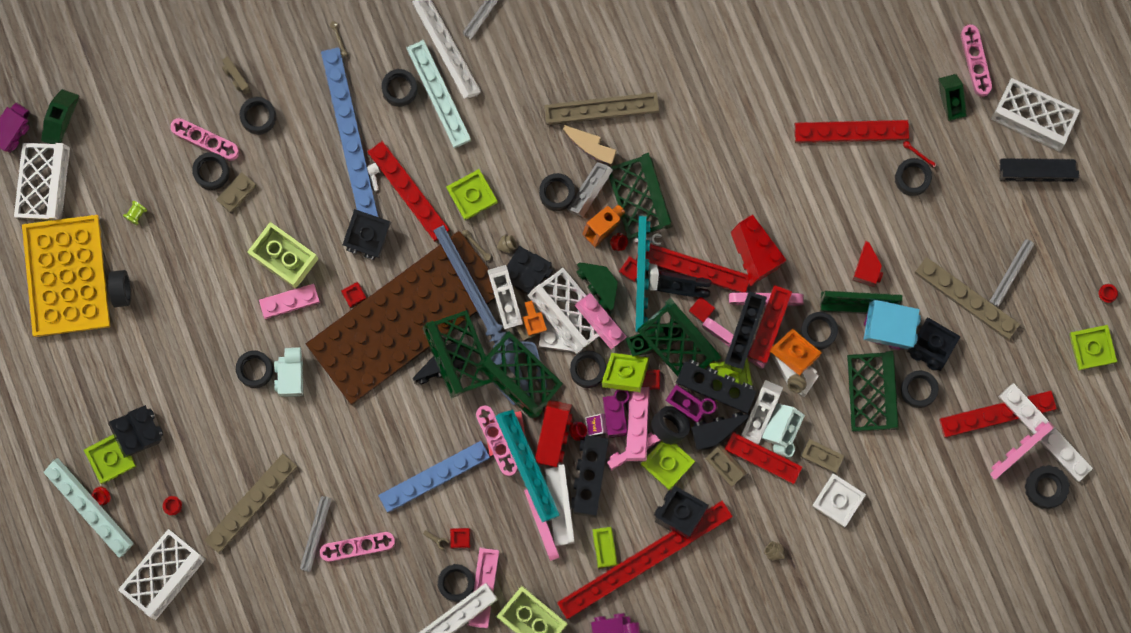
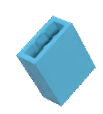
(892, 324)

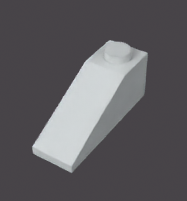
(505, 297)
(762, 411)

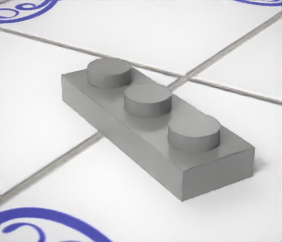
(590, 189)

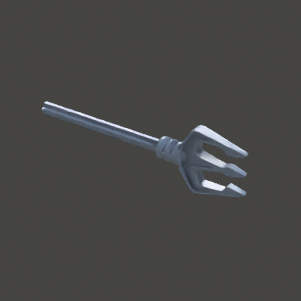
(492, 326)

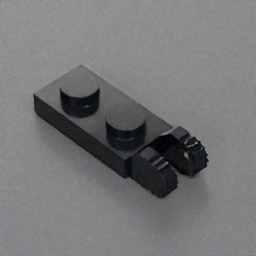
(683, 285)

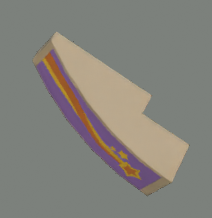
(591, 145)

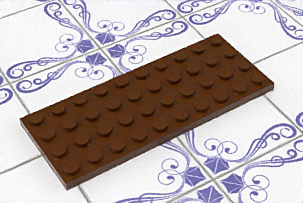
(388, 325)

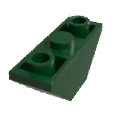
(58, 116)
(600, 283)
(639, 346)

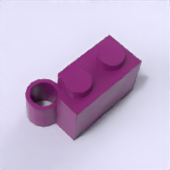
(12, 126)
(689, 403)
(615, 415)
(618, 624)

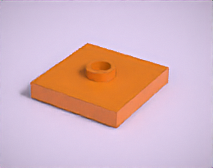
(795, 352)

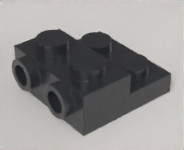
(366, 234)
(528, 270)
(934, 345)
(136, 431)
(680, 512)

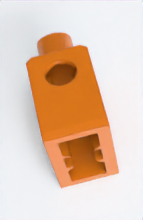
(602, 224)

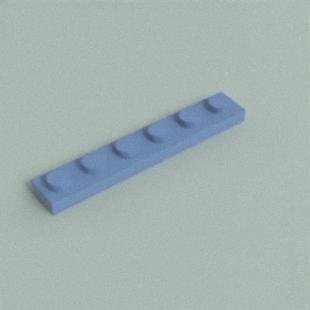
(434, 476)

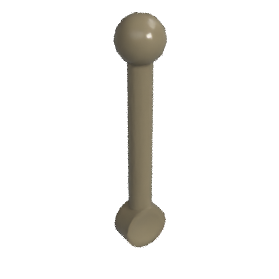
(333, 25)
(486, 256)

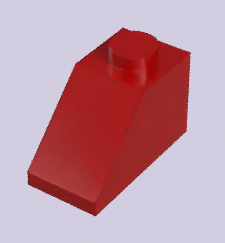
(868, 267)

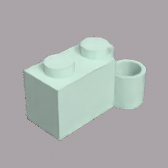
(289, 373)
(783, 429)

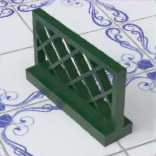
(653, 187)
(853, 301)
(688, 328)
(442, 355)
(889, 386)
(512, 389)

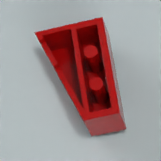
(757, 249)
(553, 433)

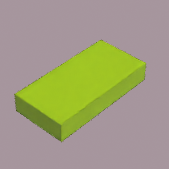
(604, 547)

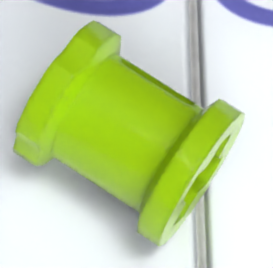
(135, 213)

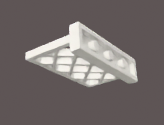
(1033, 129)
(57, 181)
(559, 317)
(175, 582)

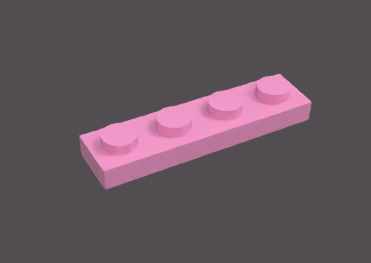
(638, 425)
(1027, 443)
(485, 573)

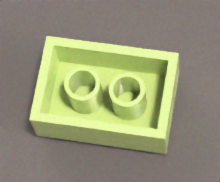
(282, 255)
(529, 615)

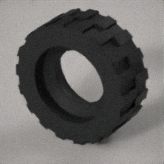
(1047, 472)

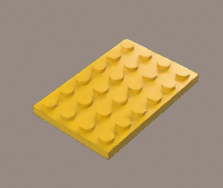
(65, 275)

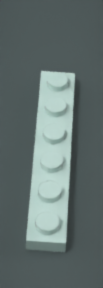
(438, 94)
(88, 507)

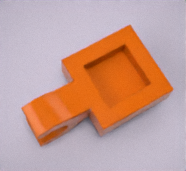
(534, 321)

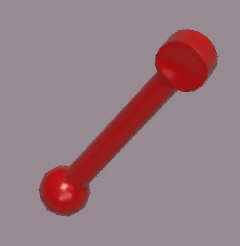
(906, 144)

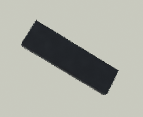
(1038, 170)

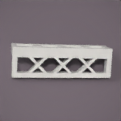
(558, 489)

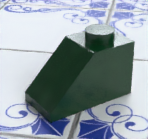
(952, 96)

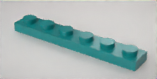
(642, 266)
(527, 466)

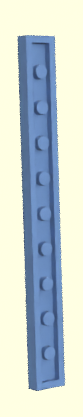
(348, 131)

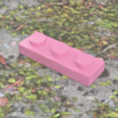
(289, 301)
(600, 321)
(619, 459)

